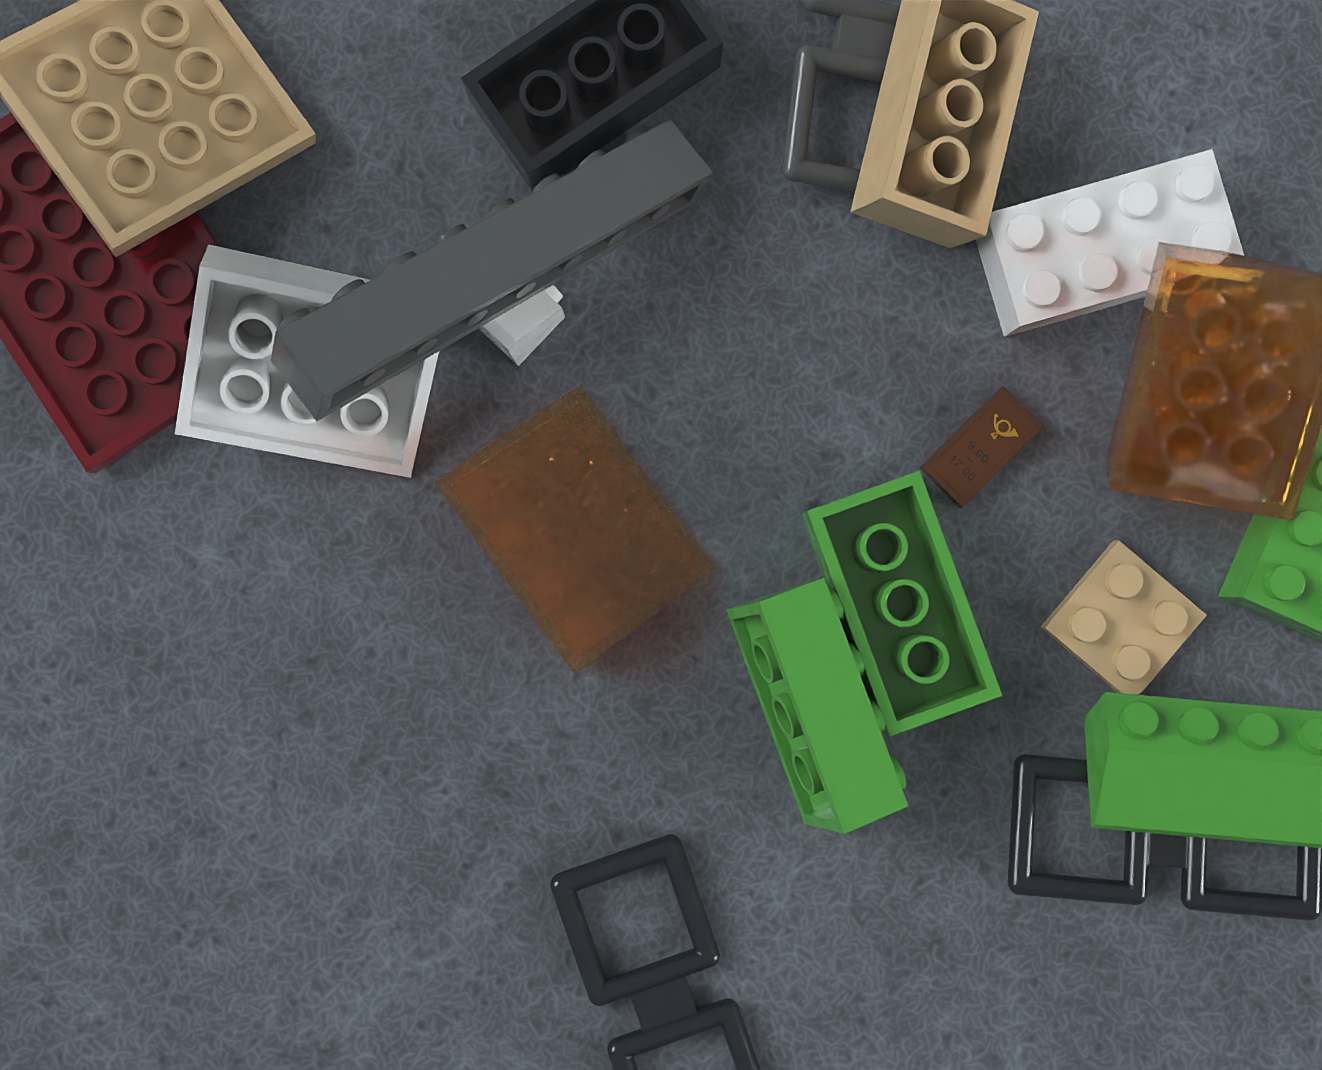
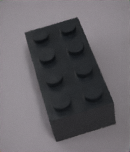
(589, 78)

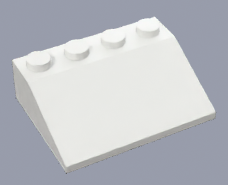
(242, 399)

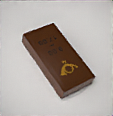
(981, 447)

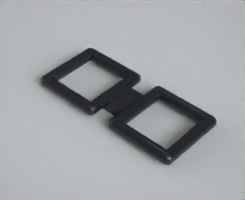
(1140, 851)
(659, 988)

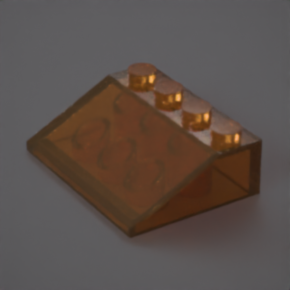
(1222, 384)
(575, 527)

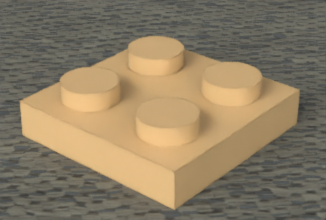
(1123, 620)

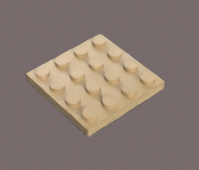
(147, 109)

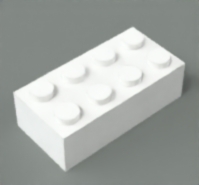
(1100, 240)

